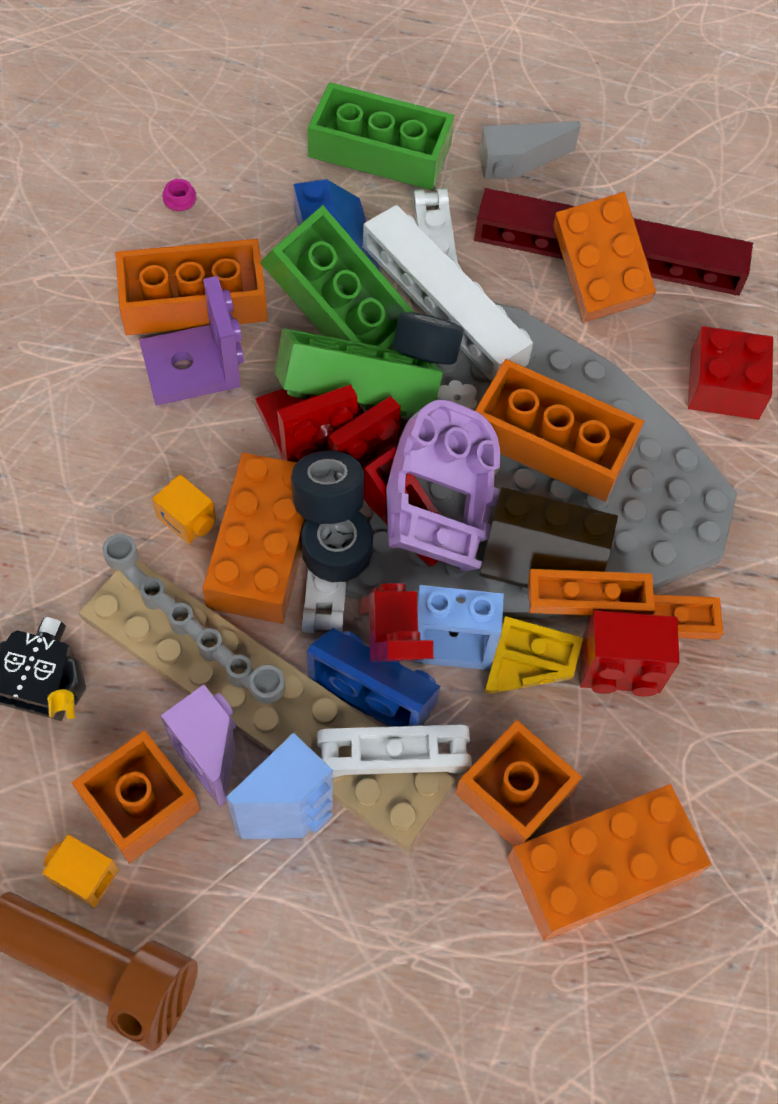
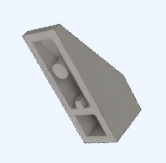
(520, 148)

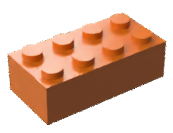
(166, 289)
(559, 429)
(256, 543)
(607, 861)

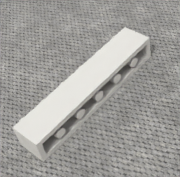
(445, 290)

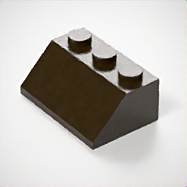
(546, 536)

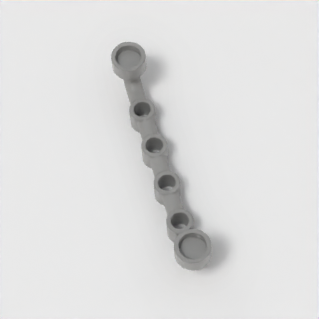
(265, 682)

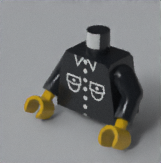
(41, 672)

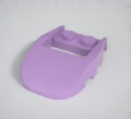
(455, 451)

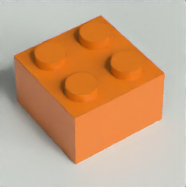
(517, 784)
(137, 796)

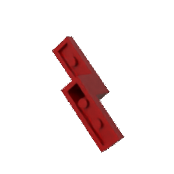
(394, 624)

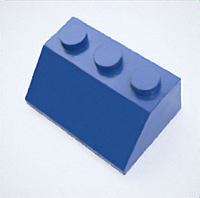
(339, 202)
(378, 689)

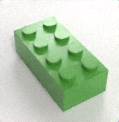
(380, 135)
(335, 282)
(322, 364)

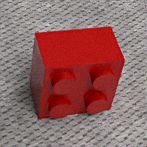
(731, 372)
(629, 652)

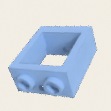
(474, 623)

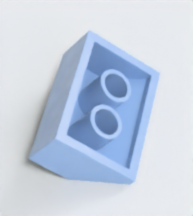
(284, 795)

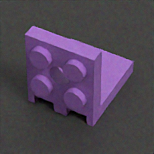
(210, 348)

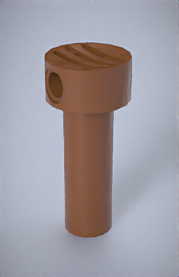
(141, 988)

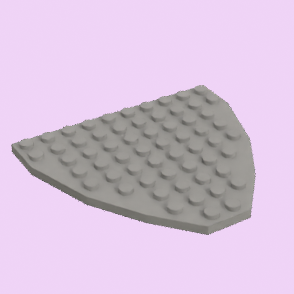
(667, 498)

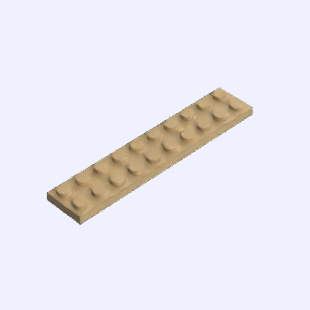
(389, 802)

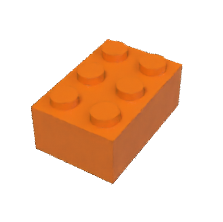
(604, 257)

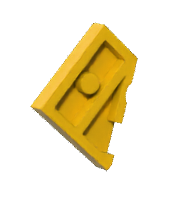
(531, 656)

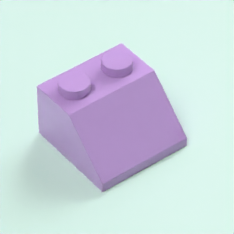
(204, 739)

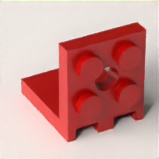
(304, 424)
(369, 432)

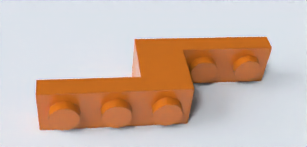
(624, 593)

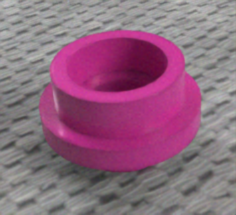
(179, 195)

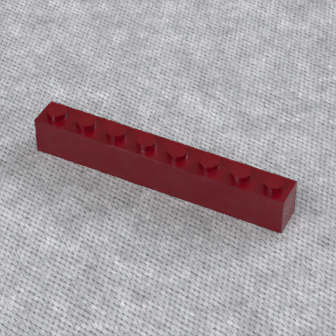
(670, 251)

